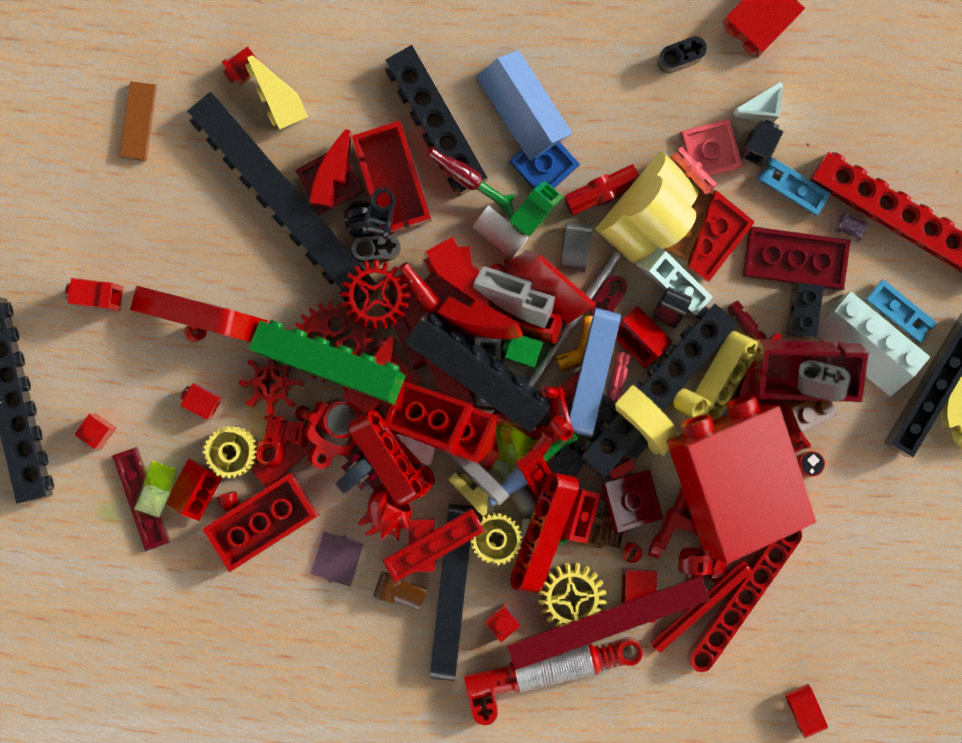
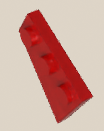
(718, 236)

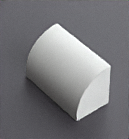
(499, 232)

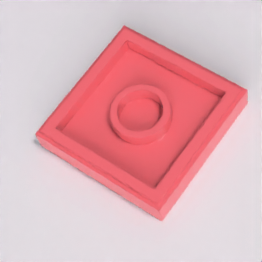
(713, 147)

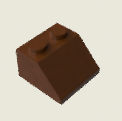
(803, 414)

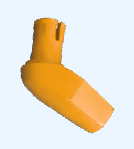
(575, 357)

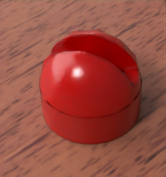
(188, 331)
(228, 500)
(626, 552)

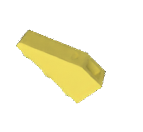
(281, 98)

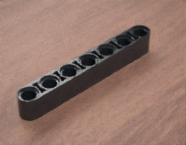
(450, 606)

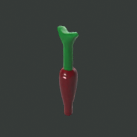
(471, 180)

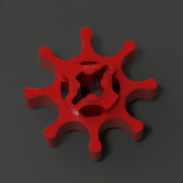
(277, 392)

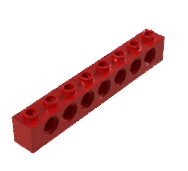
(913, 232)

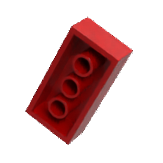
(260, 521)

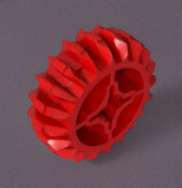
(389, 276)

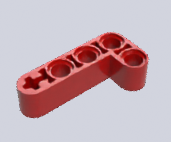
(389, 460)

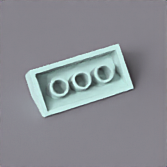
(892, 356)

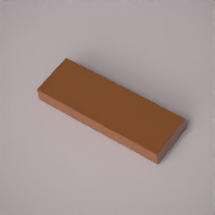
(138, 121)
(684, 247)

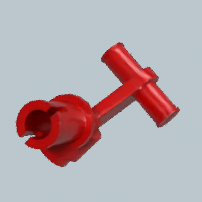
(560, 425)

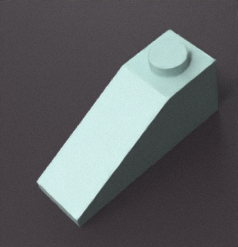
(667, 272)

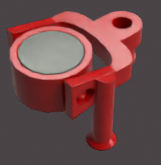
(334, 421)

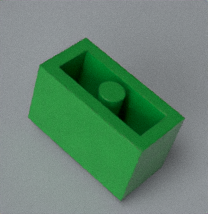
(522, 350)

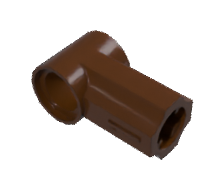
(400, 592)

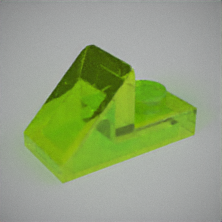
(512, 444)
(155, 489)

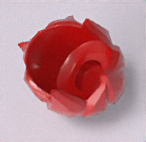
(385, 514)

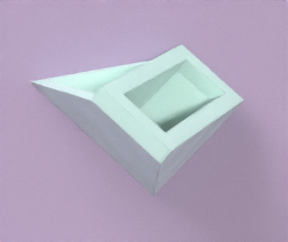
(762, 107)

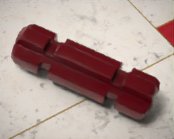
(745, 321)

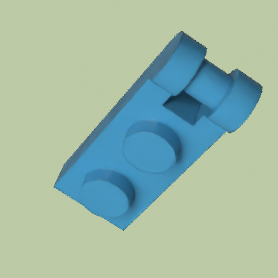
(794, 186)
(900, 310)

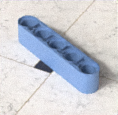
(593, 371)

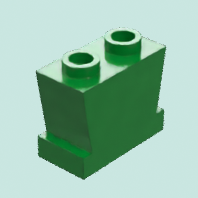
(535, 209)

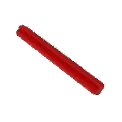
(694, 613)

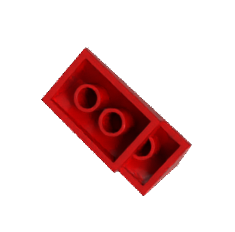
(442, 422)

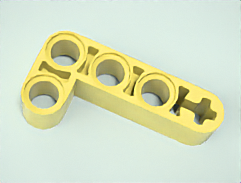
(720, 379)

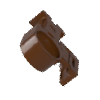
(604, 532)

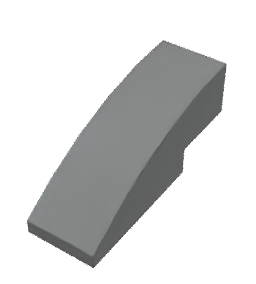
(515, 296)

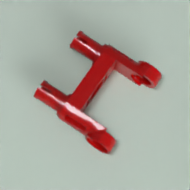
(678, 518)

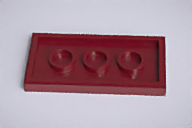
(796, 258)

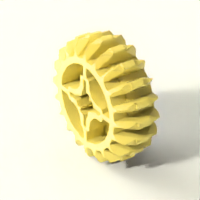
(560, 598)

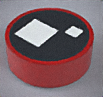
(811, 463)

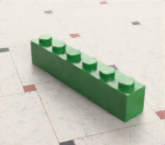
(327, 362)

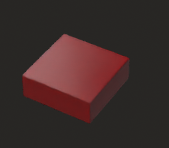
(621, 469)

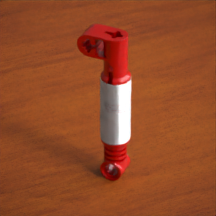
(561, 668)

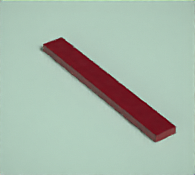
(608, 622)

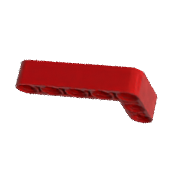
(195, 313)

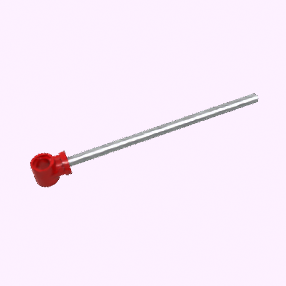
(489, 460)

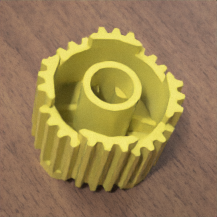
(220, 460)
(509, 545)

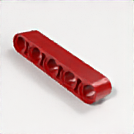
(544, 532)

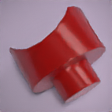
(694, 563)

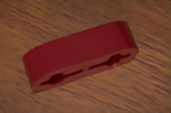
(605, 289)

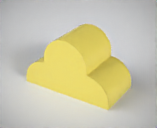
(652, 211)

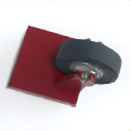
(358, 472)

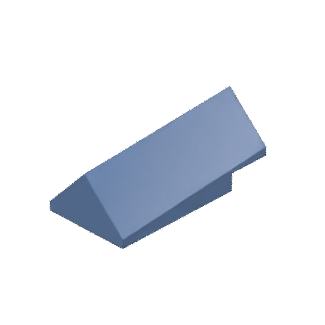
(523, 104)

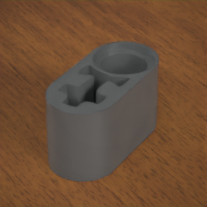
(381, 243)
(576, 247)
(826, 383)

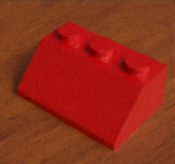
(545, 278)

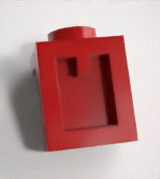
(236, 67)

